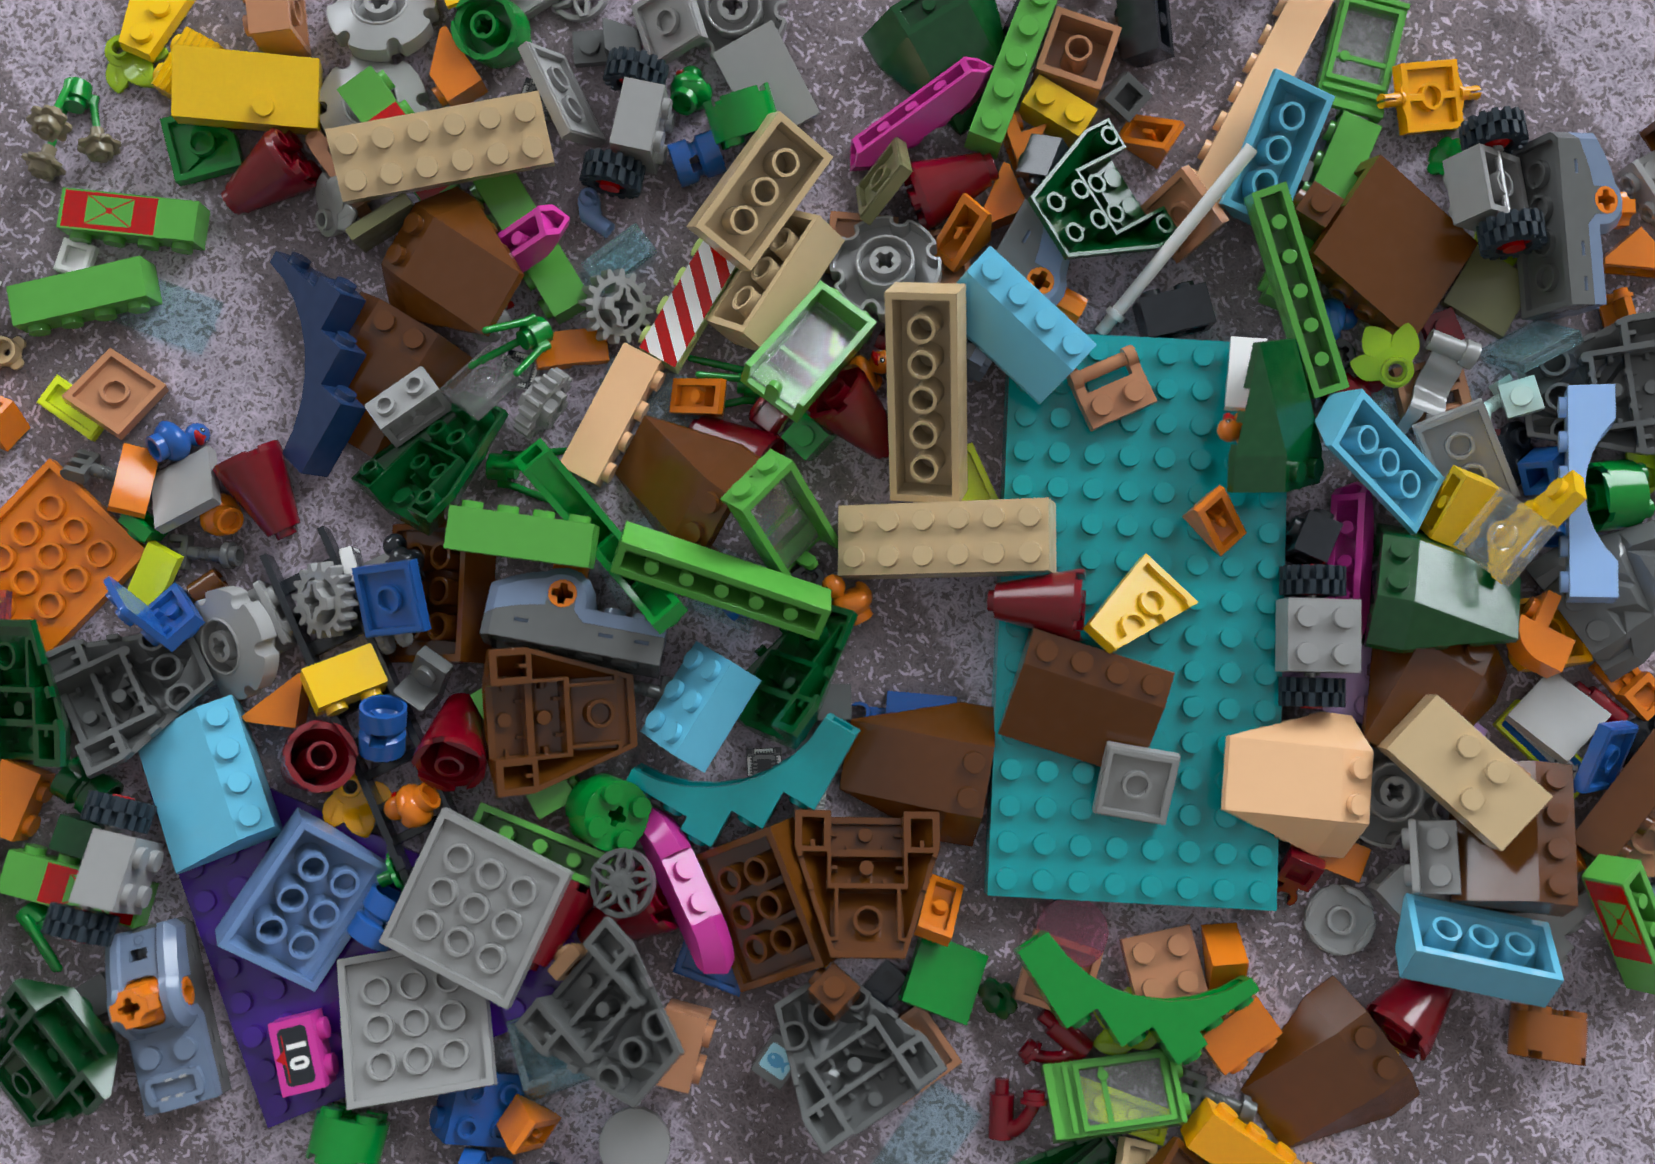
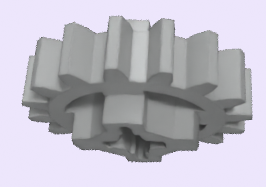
(622, 293)
(542, 402)
(325, 599)

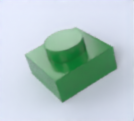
(141, 529)

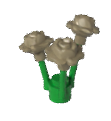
(52, 126)

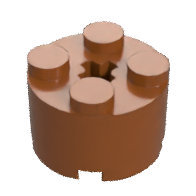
(1547, 1034)

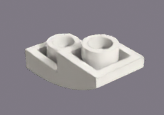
(1238, 362)

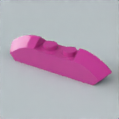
(923, 111)
(535, 235)
(1354, 545)
(688, 893)

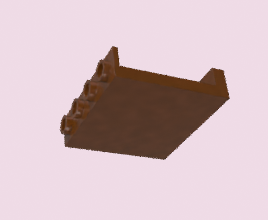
(1389, 249)

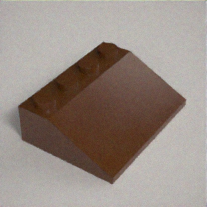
(454, 596)
(1082, 696)
(1538, 865)
(765, 906)

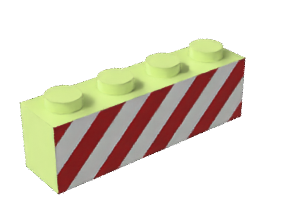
(685, 311)

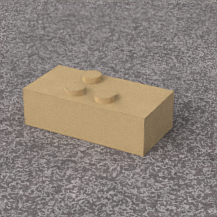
(760, 191)
(779, 281)
(1464, 772)

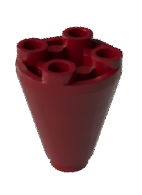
(271, 173)
(942, 181)

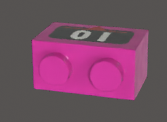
(303, 1052)

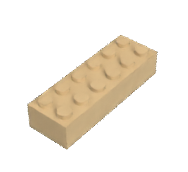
(440, 147)
(927, 391)
(947, 539)

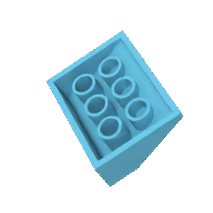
(209, 785)

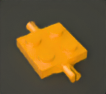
(1428, 96)

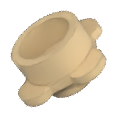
(16, 348)

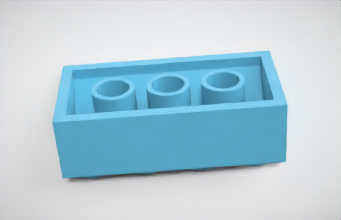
(1284, 136)
(1020, 327)
(1379, 456)
(1477, 951)

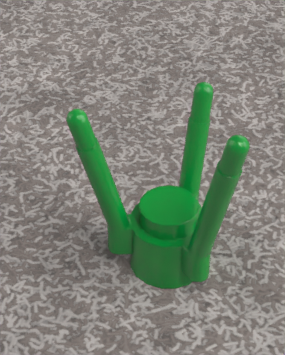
(533, 334)
(748, 394)
(503, 469)
(31, 919)

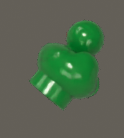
(689, 90)

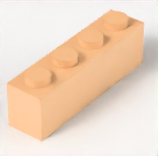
(613, 414)

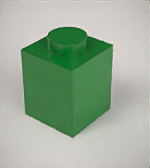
(808, 437)

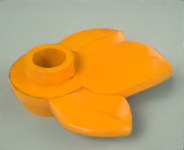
(353, 809)

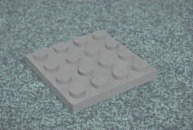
(476, 907)
(410, 1032)

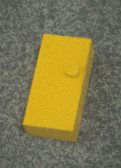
(245, 89)

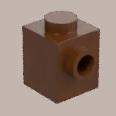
(1316, 209)
(833, 991)

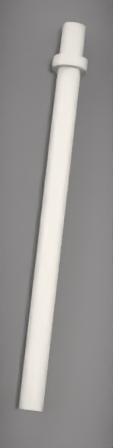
(1116, 313)

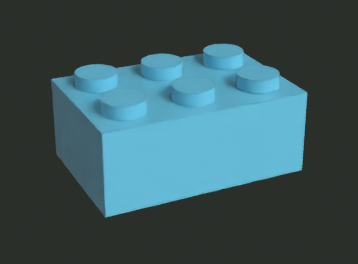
(700, 706)

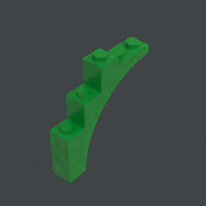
(569, 497)
(1172, 1020)

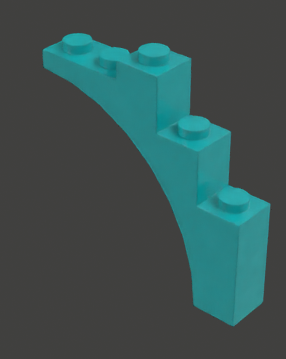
(754, 798)

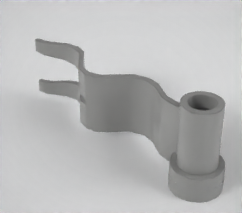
(1438, 376)

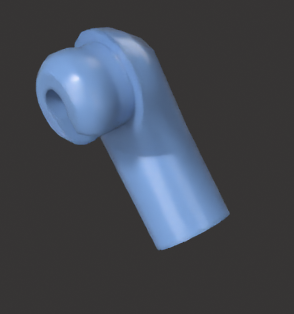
(591, 213)

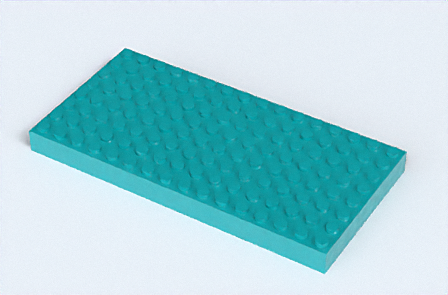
(1115, 501)

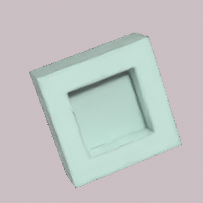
(1520, 397)

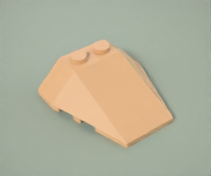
(1302, 781)

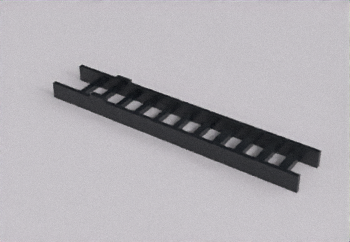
(311, 652)

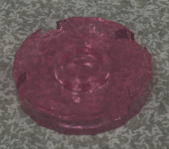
(1079, 925)

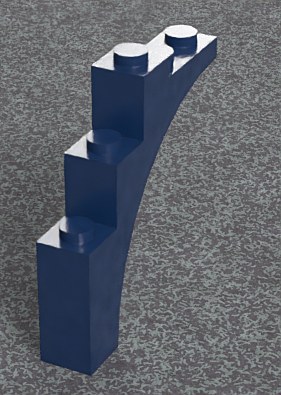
(332, 359)

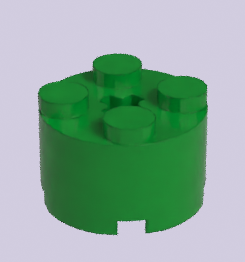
(490, 31)
(739, 114)
(1618, 494)
(607, 812)
(347, 1136)

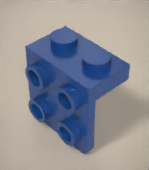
(164, 621)
(472, 1114)

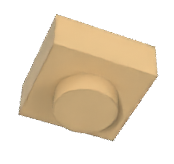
(1134, 1151)

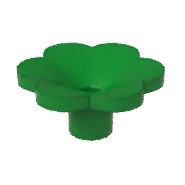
(1445, 149)
(390, 876)

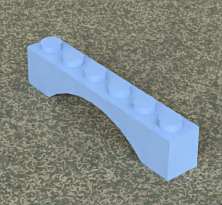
(1590, 567)

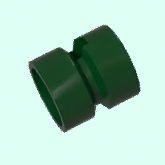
(73, 785)

